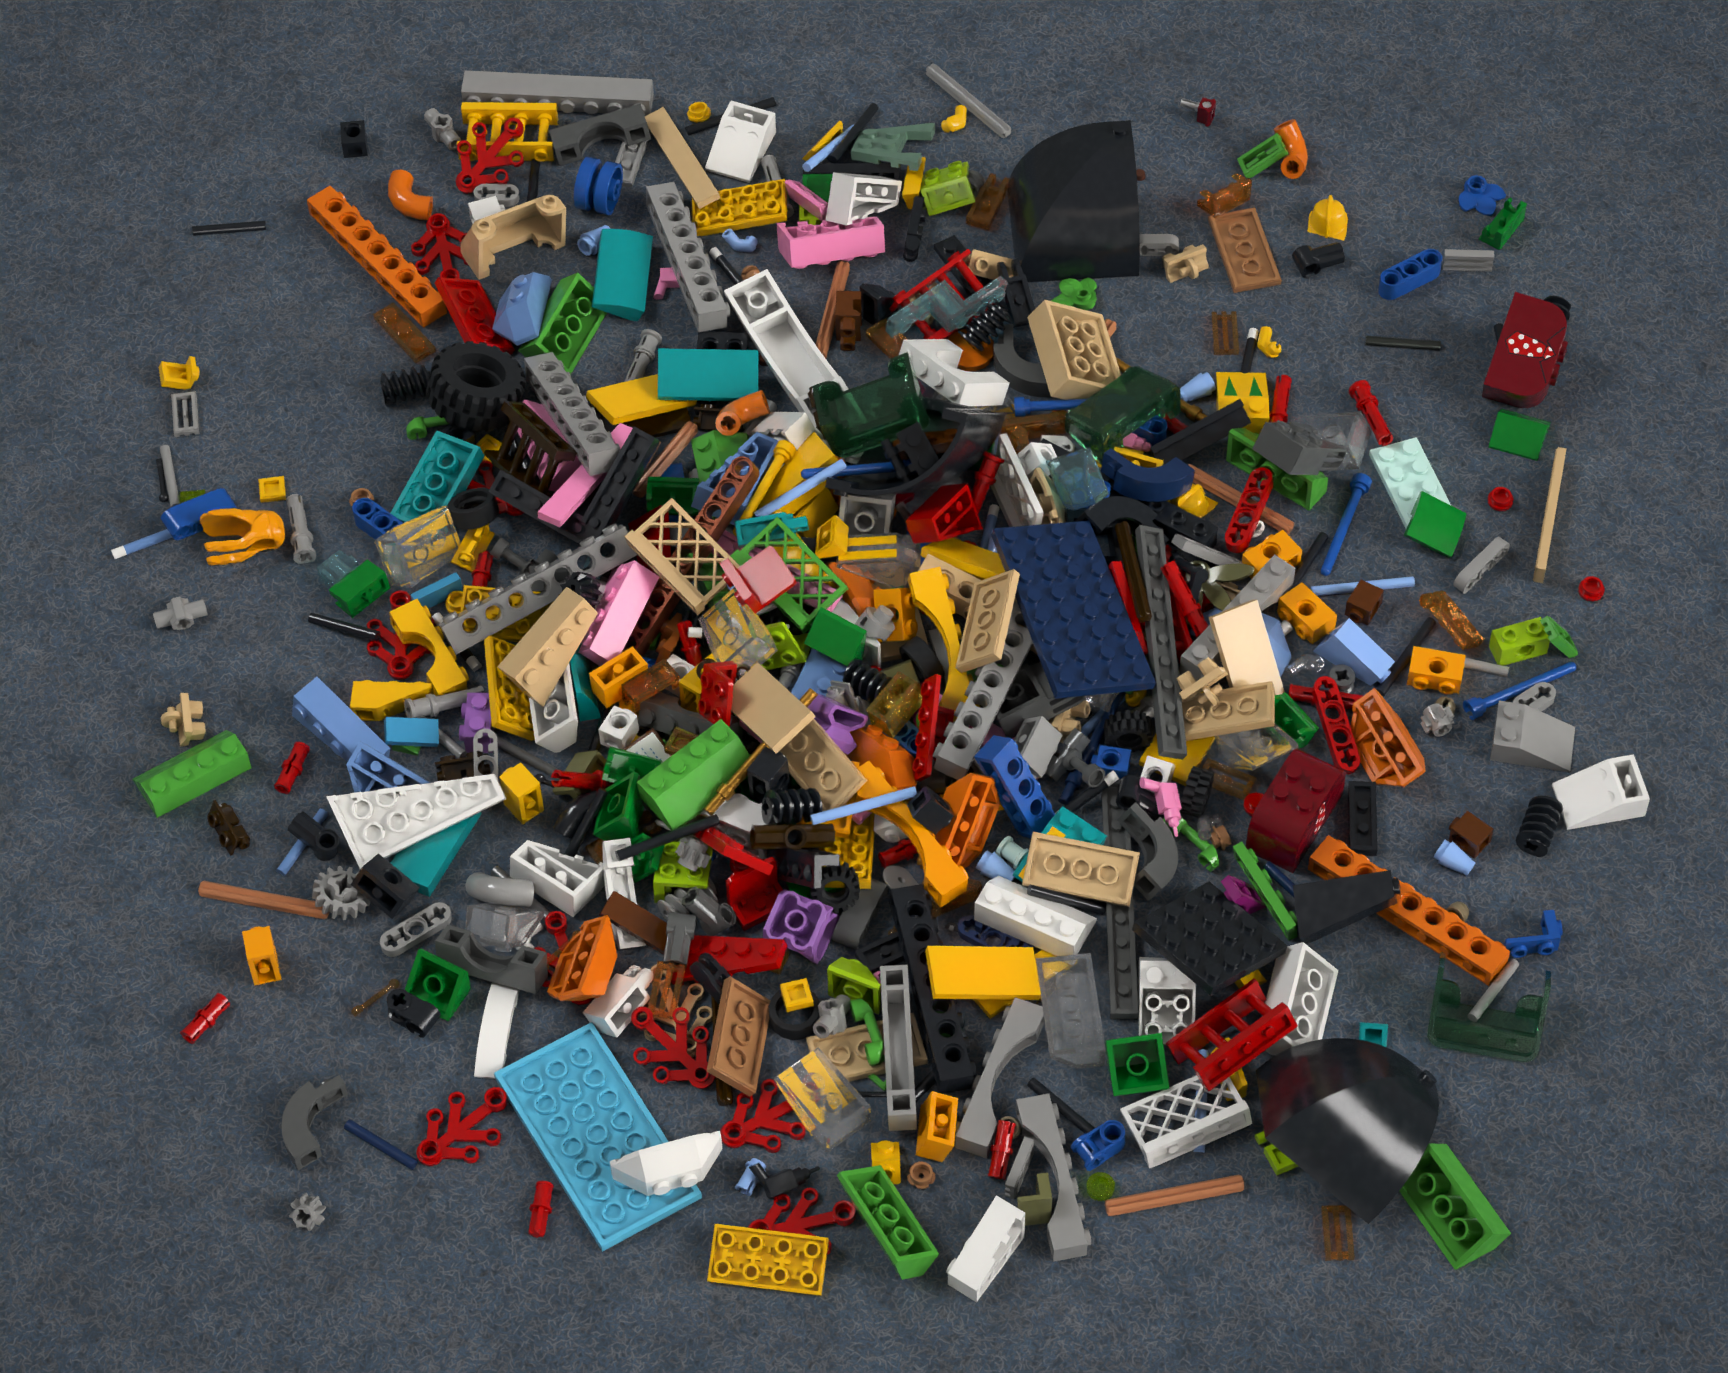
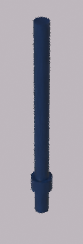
(1074, 778)

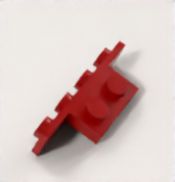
(932, 726)

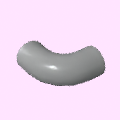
(500, 890)

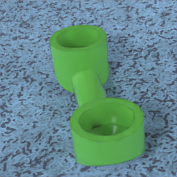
(419, 426)
(1208, 853)
(862, 1011)

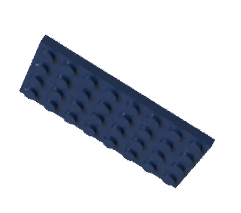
(1073, 609)

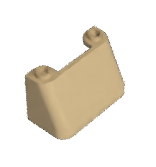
(537, 220)

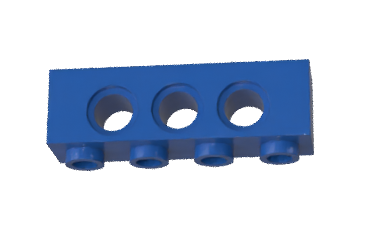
(1015, 784)

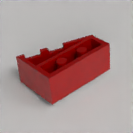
(944, 515)

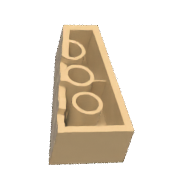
(549, 646)

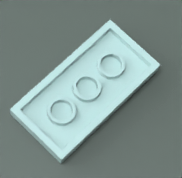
(1406, 473)

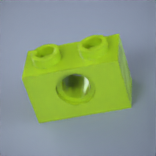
(1519, 642)

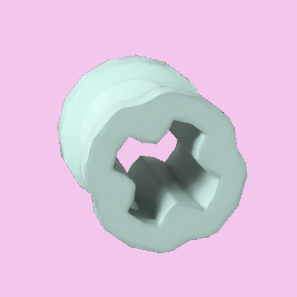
(1011, 851)

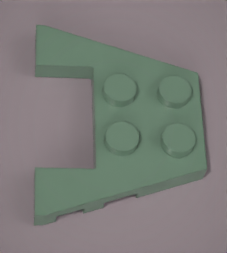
(888, 143)

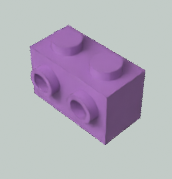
(477, 717)

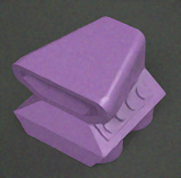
(837, 721)
(802, 923)

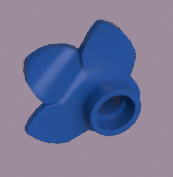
(1480, 198)

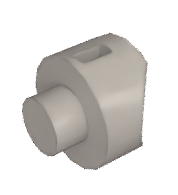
(877, 622)

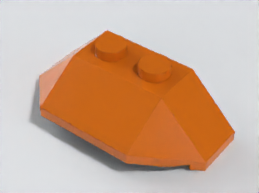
(860, 589)
(1384, 742)
(885, 754)
(974, 807)
(585, 963)

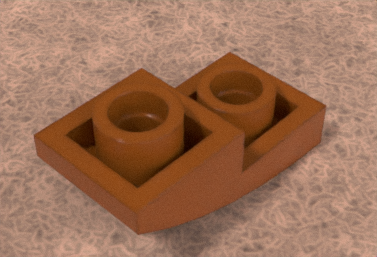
(669, 637)

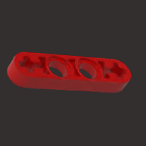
(1251, 510)
(1340, 724)

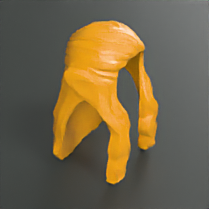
(258, 528)

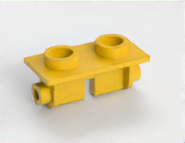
(473, 543)

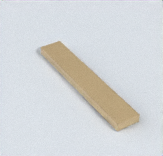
(681, 158)
(1549, 515)

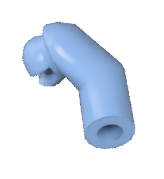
(743, 245)

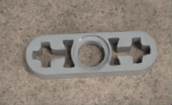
(1483, 561)
(478, 747)
(417, 919)

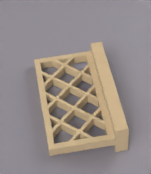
(662, 566)

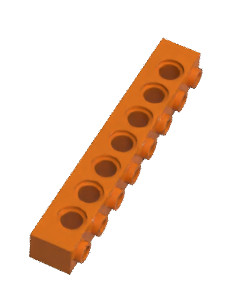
(377, 255)
(1437, 937)

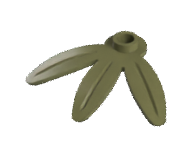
(1221, 573)

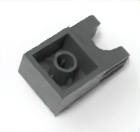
(1297, 448)
(1030, 698)

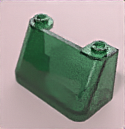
(1121, 409)
(870, 412)

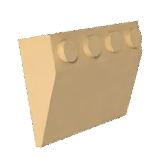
(1073, 350)

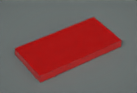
(471, 312)

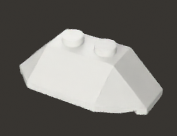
(668, 1164)

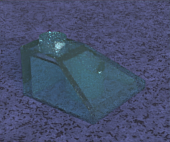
(1077, 479)

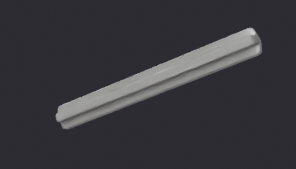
(968, 100)

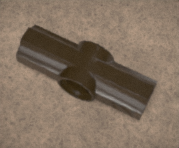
(776, 836)

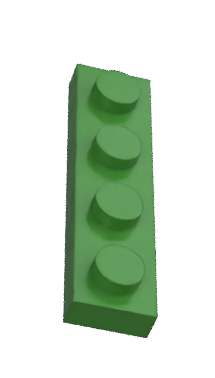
(1261, 882)

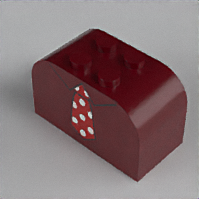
(1527, 353)
(1294, 809)

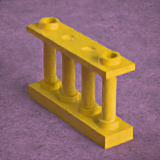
(498, 113)

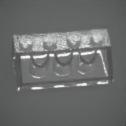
(1071, 1010)

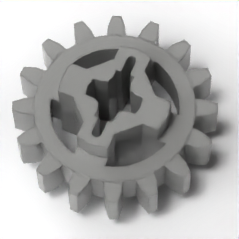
(330, 894)

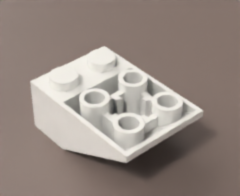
(741, 141)
(1603, 793)
(1164, 998)

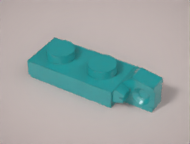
(750, 528)

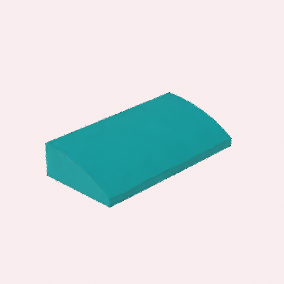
(622, 273)
(706, 374)
(439, 476)
(585, 698)
(430, 858)

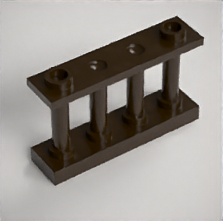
(545, 440)

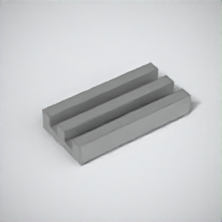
(1468, 260)
(186, 430)
(1019, 1167)

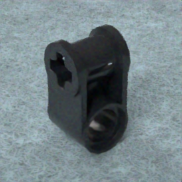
(411, 1012)

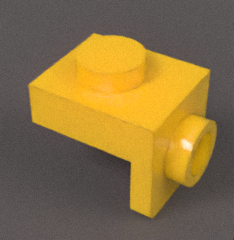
(179, 375)
(888, 1156)

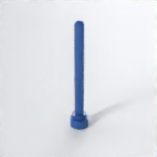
(1024, 406)
(860, 469)
(1359, 486)
(1479, 705)

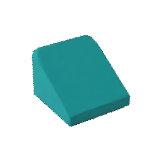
(1373, 1032)

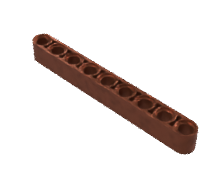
(715, 529)

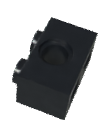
(768, 772)
(385, 886)

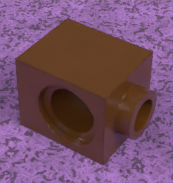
(1364, 602)
(1470, 834)

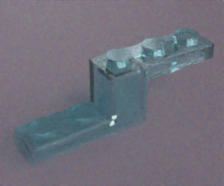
(946, 307)

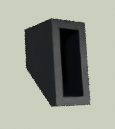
(876, 303)

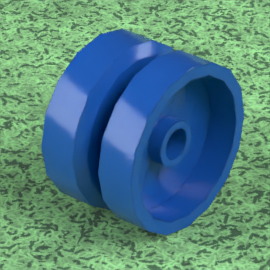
(598, 185)

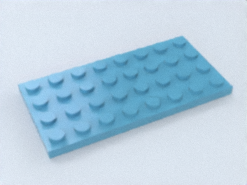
(581, 1119)

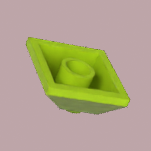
(854, 981)

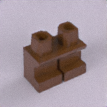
(848, 319)

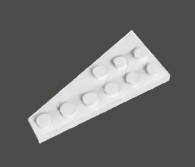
(404, 815)

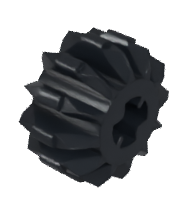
(584, 585)

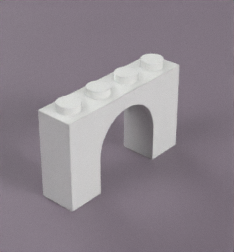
(937, 364)

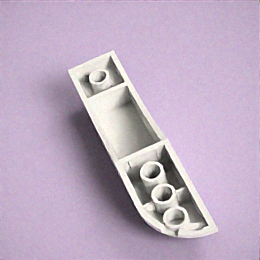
(782, 341)

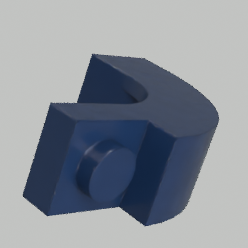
(1146, 483)

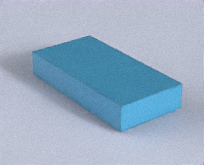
(438, 591)
(411, 731)

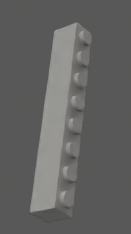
(569, 92)

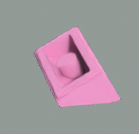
(807, 199)

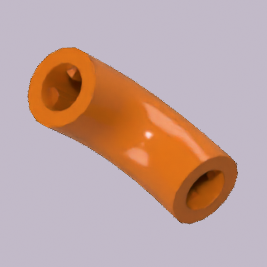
(1296, 161)
(405, 200)
(741, 412)

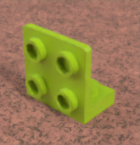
(947, 188)
(790, 647)
(673, 874)

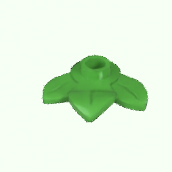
(1077, 293)

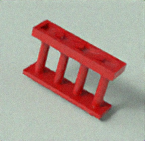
(955, 260)
(1181, 631)
(1240, 1049)

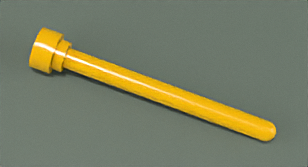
(782, 453)

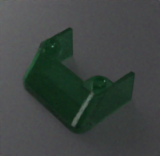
(1496, 1032)

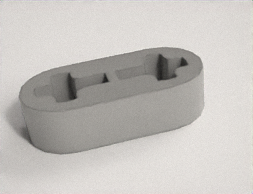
(500, 192)
(1158, 244)
(1532, 694)

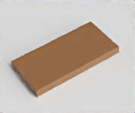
(1244, 250)
(739, 1036)

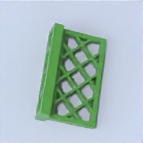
(786, 601)

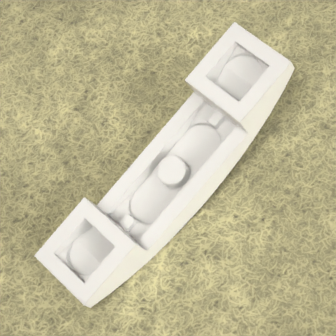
(619, 878)
(495, 1030)

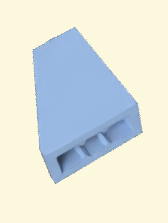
(1354, 648)

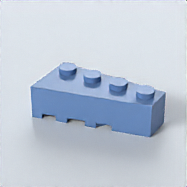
(760, 451)
(817, 674)
(333, 720)

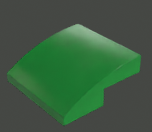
(1435, 524)

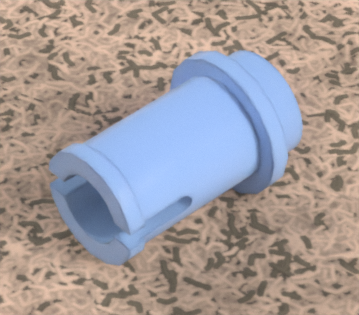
(748, 1180)

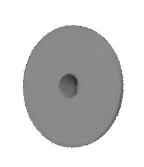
(898, 877)

